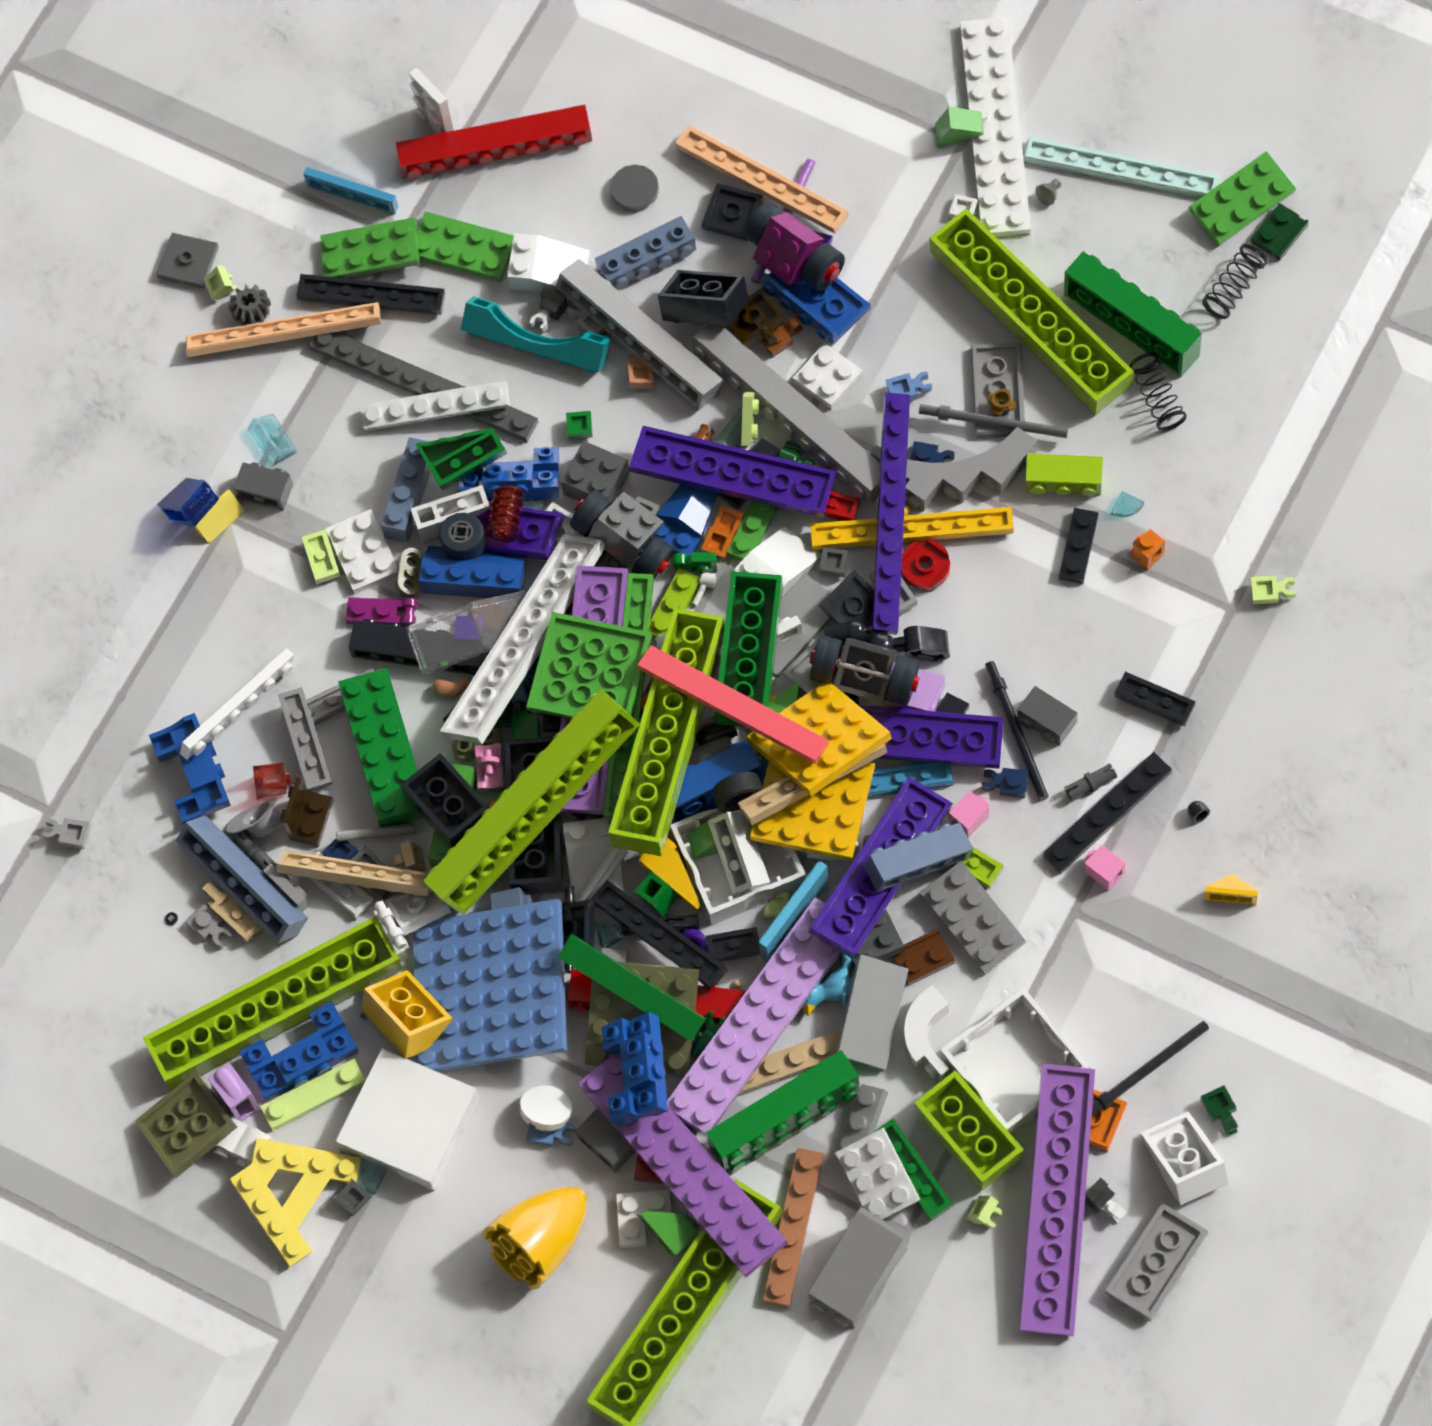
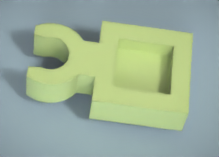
(1267, 589)

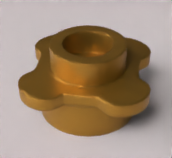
(1001, 395)

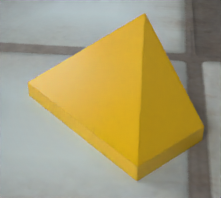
(1231, 890)

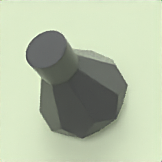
(1048, 192)

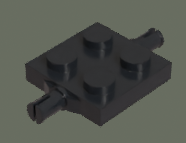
(577, 920)

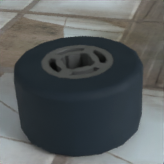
(462, 536)

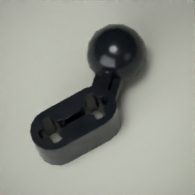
(917, 643)

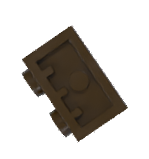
(306, 813)

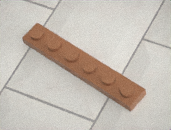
(793, 1227)

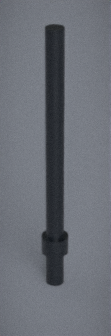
(999, 687)
(1107, 1099)

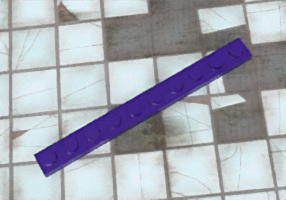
(890, 513)

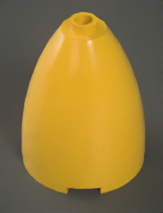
(541, 1227)

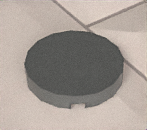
(634, 187)

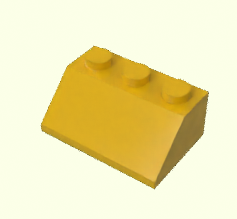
(405, 1013)

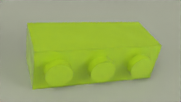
(1064, 474)

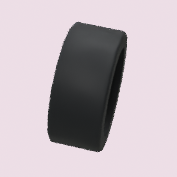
(735, 789)

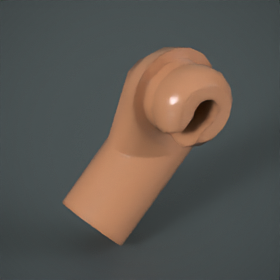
(450, 689)

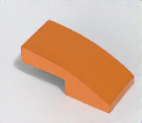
(723, 531)

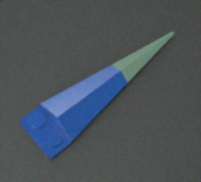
(689, 507)

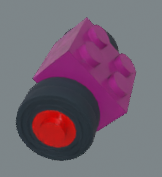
(792, 248)

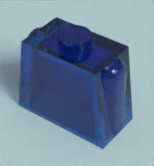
(188, 502)

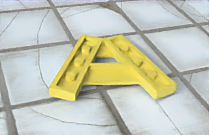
(282, 1222)

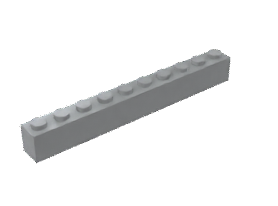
(789, 410)

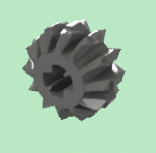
(249, 304)

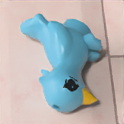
(833, 988)

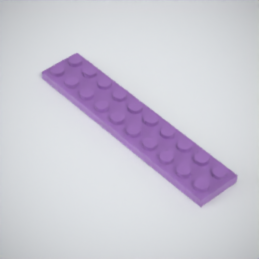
(601, 598)
(691, 1175)
(1057, 1200)

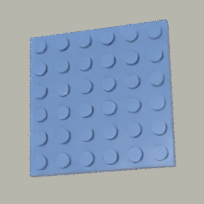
(497, 982)

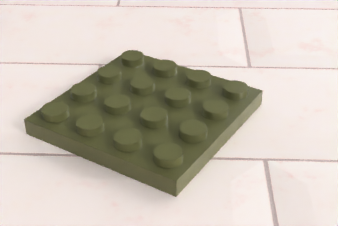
(609, 1007)

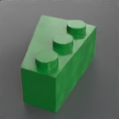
(461, 455)

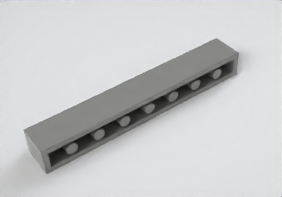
(639, 333)

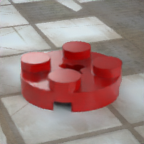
(928, 578)

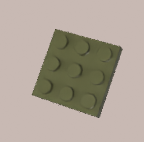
(185, 1124)

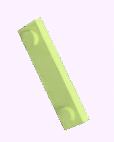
(313, 1094)

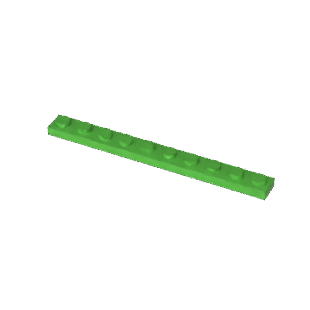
(636, 616)

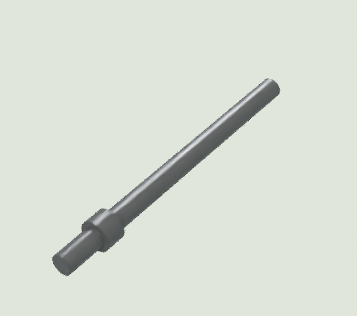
(946, 413)

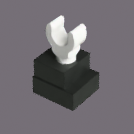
(551, 305)
(1100, 1196)

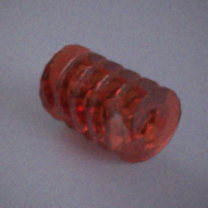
(505, 513)

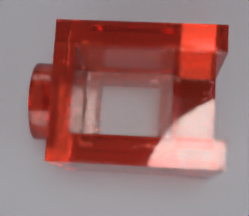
(270, 780)

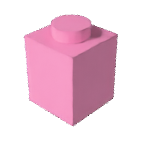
(970, 813)
(1104, 867)

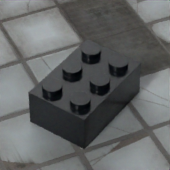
(703, 298)
(444, 799)

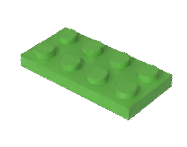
(1242, 198)
(464, 246)
(370, 249)

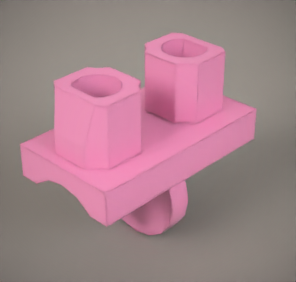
(489, 767)

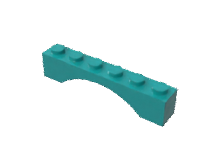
(488, 320)

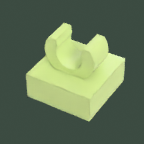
(219, 283)
(982, 1210)

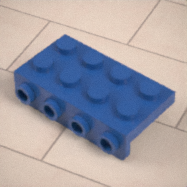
(827, 311)

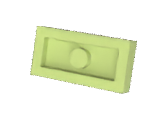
(749, 408)
(320, 556)

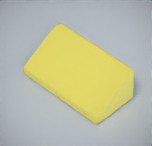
(219, 517)

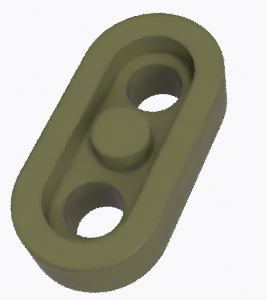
(407, 573)
(469, 754)

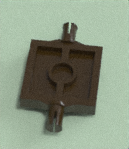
(758, 320)

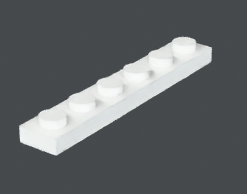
(435, 405)
(232, 709)

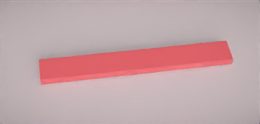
(733, 704)

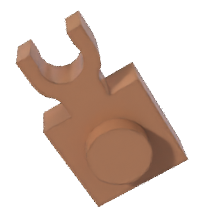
(639, 374)

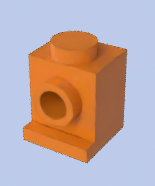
(1147, 549)

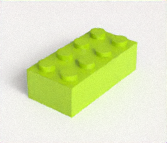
(968, 1130)

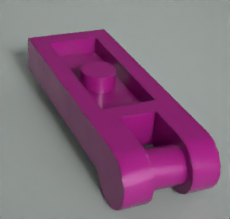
(381, 610)

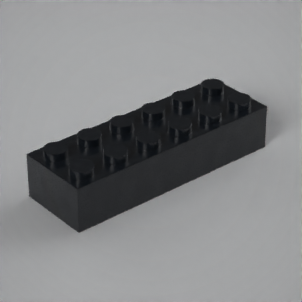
(541, 863)

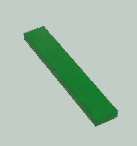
(631, 987)

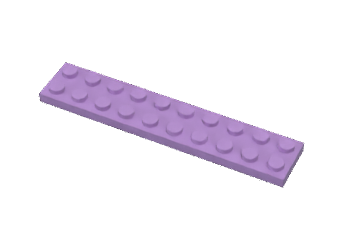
(754, 1025)

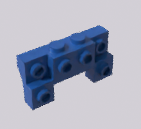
(536, 478)
(200, 770)
(303, 1059)
(641, 1068)

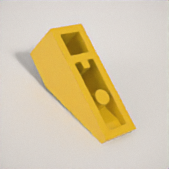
(673, 872)

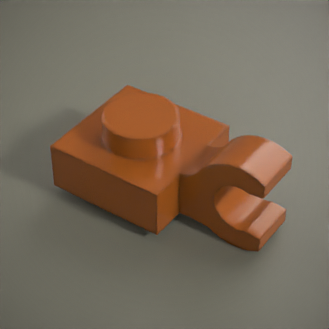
(784, 336)

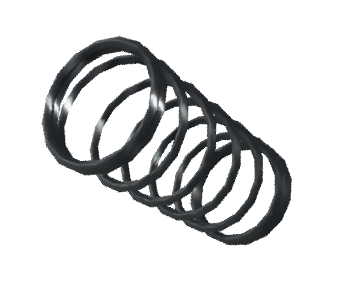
(1260, 265)
(1163, 417)

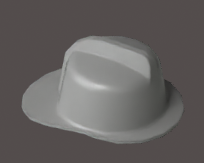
(259, 820)

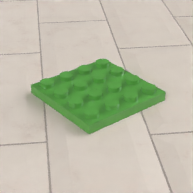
(581, 660)

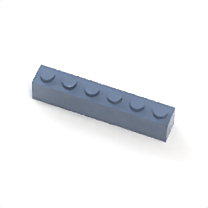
(241, 879)

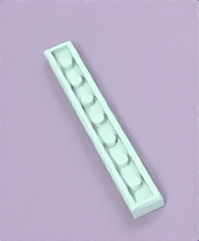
(1119, 168)

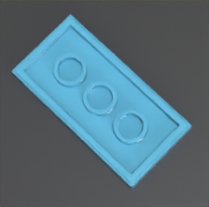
(811, 888)

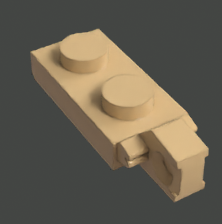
(231, 912)

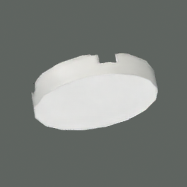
(545, 1108)

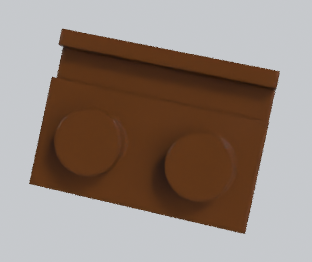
(924, 956)

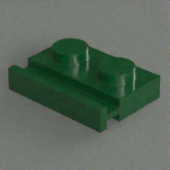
(1279, 231)

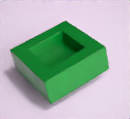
(579, 425)

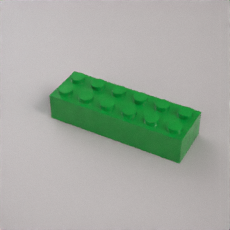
(1132, 313)
(750, 637)
(380, 744)
(783, 1112)

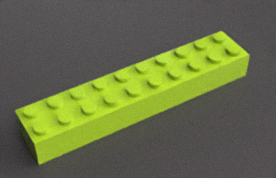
(1031, 311)
(665, 739)
(531, 802)
(273, 1002)
(670, 1328)

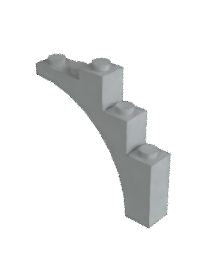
(959, 478)

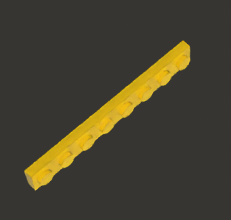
(916, 528)

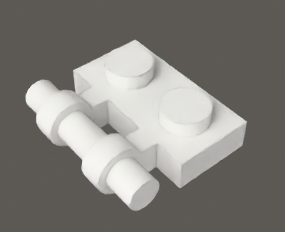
(392, 930)

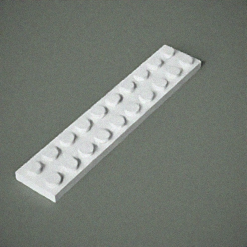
(998, 151)
(520, 641)

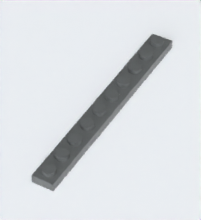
(415, 380)

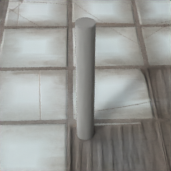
(374, 832)

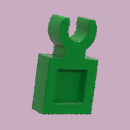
(697, 561)

